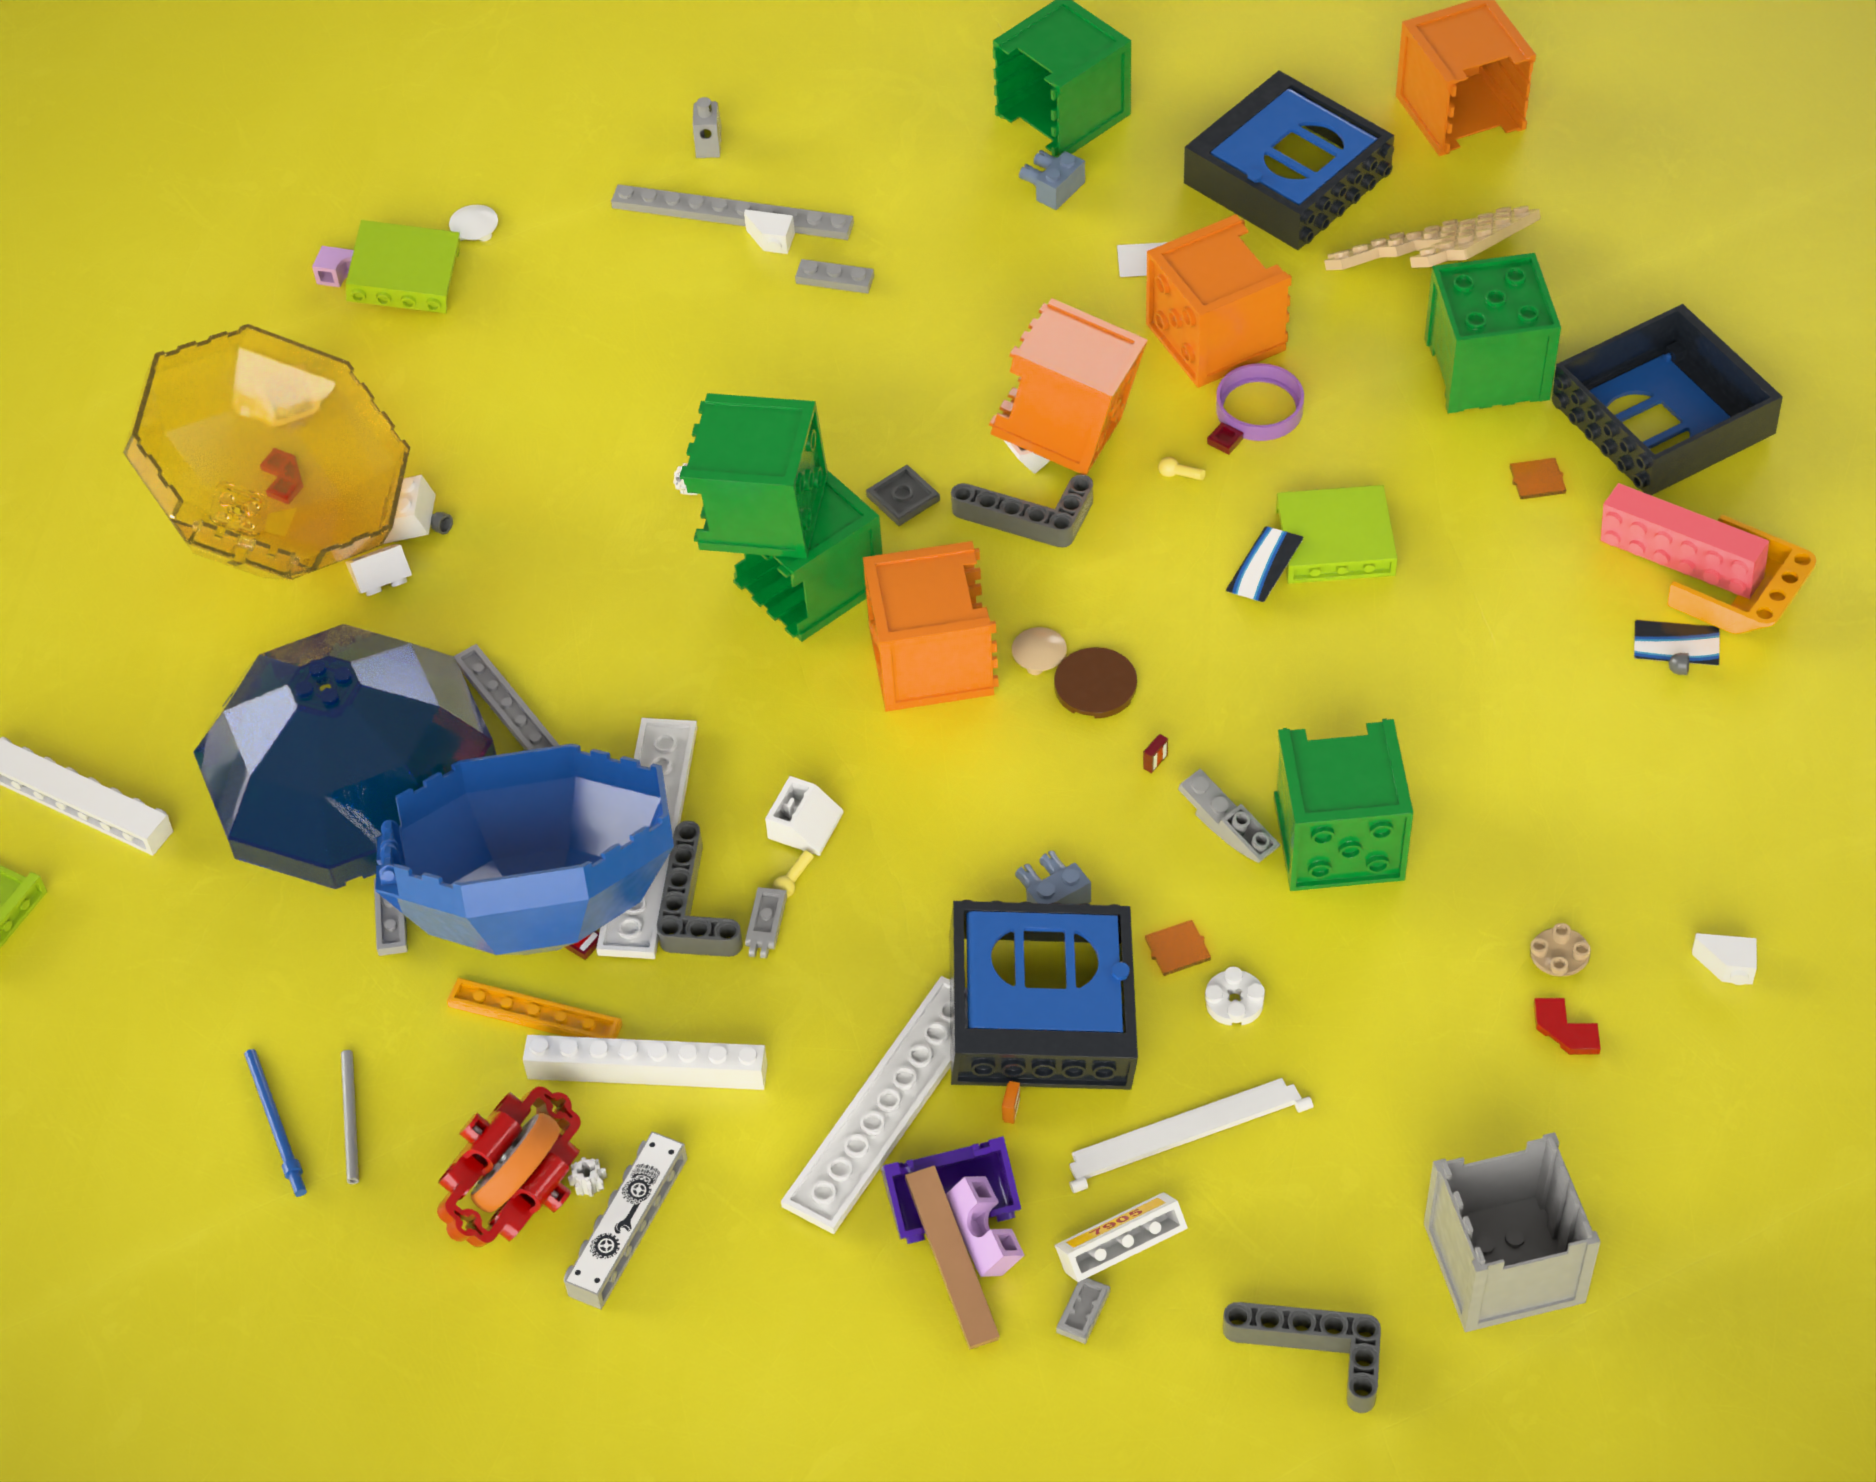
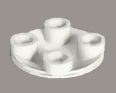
(474, 222)

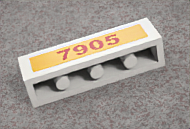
(1121, 1236)

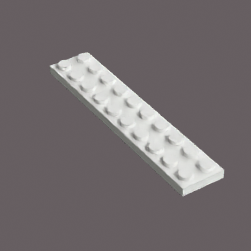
(672, 746)
(877, 1116)

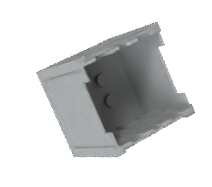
(1510, 1235)

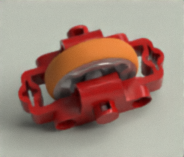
(511, 1165)

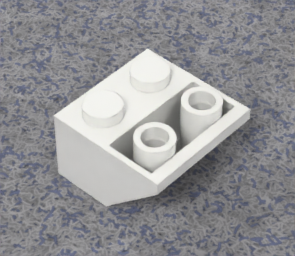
(803, 816)

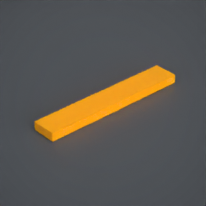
(531, 1011)

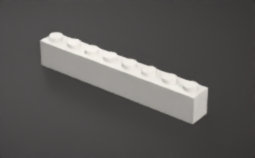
(83, 798)
(645, 1062)

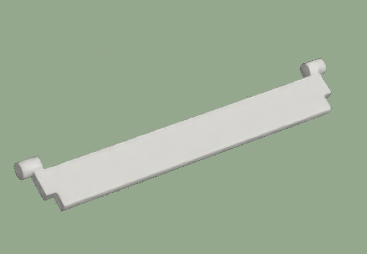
(1183, 1129)

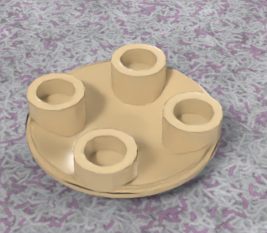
(1039, 649)
(1560, 951)

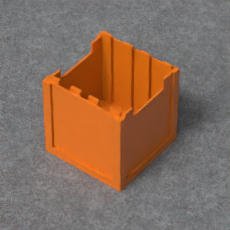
(1464, 73)
(1216, 301)
(1070, 386)
(928, 628)

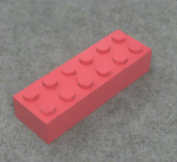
(1684, 540)

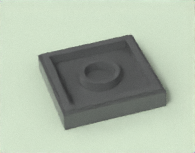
(903, 495)

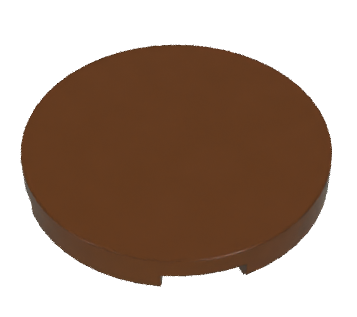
(1095, 682)

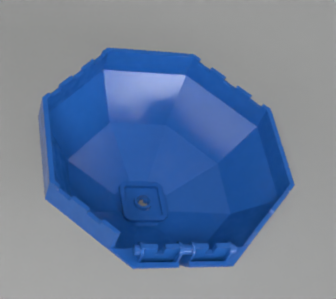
(525, 847)

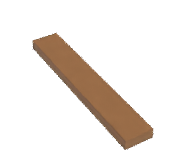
(952, 1257)

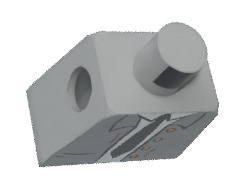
(706, 116)

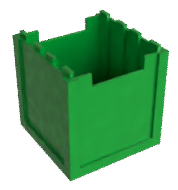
(1063, 75)
(1492, 331)
(757, 474)
(831, 579)
(1343, 808)

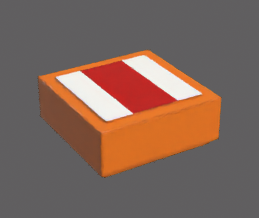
(1011, 1102)

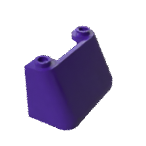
(986, 1160)

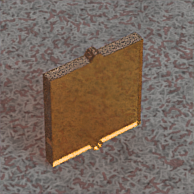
(1537, 478)
(1177, 947)

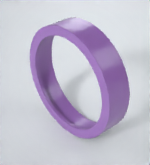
(1261, 373)

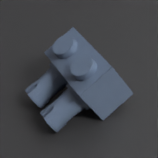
(1058, 181)
(1064, 885)

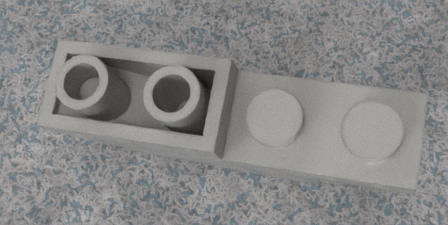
(1225, 819)

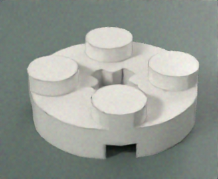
(1234, 982)

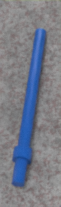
(291, 1166)

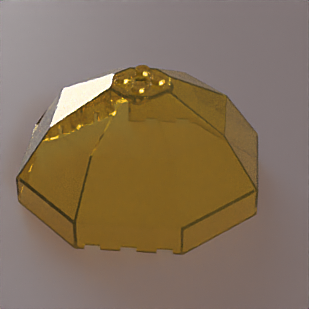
(261, 422)

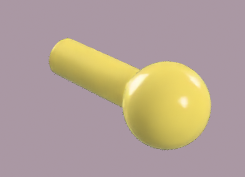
(1169, 467)
(787, 882)

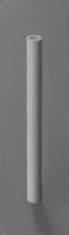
(349, 1109)

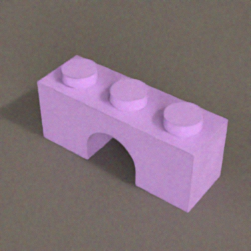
(332, 265)
(990, 1249)

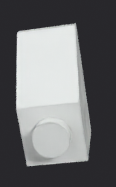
(770, 230)
(1727, 957)

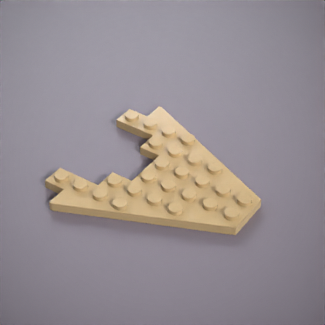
(1441, 244)

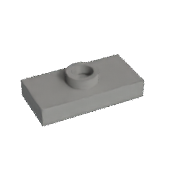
(1083, 1310)

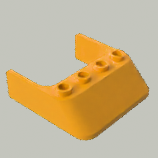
(1785, 574)

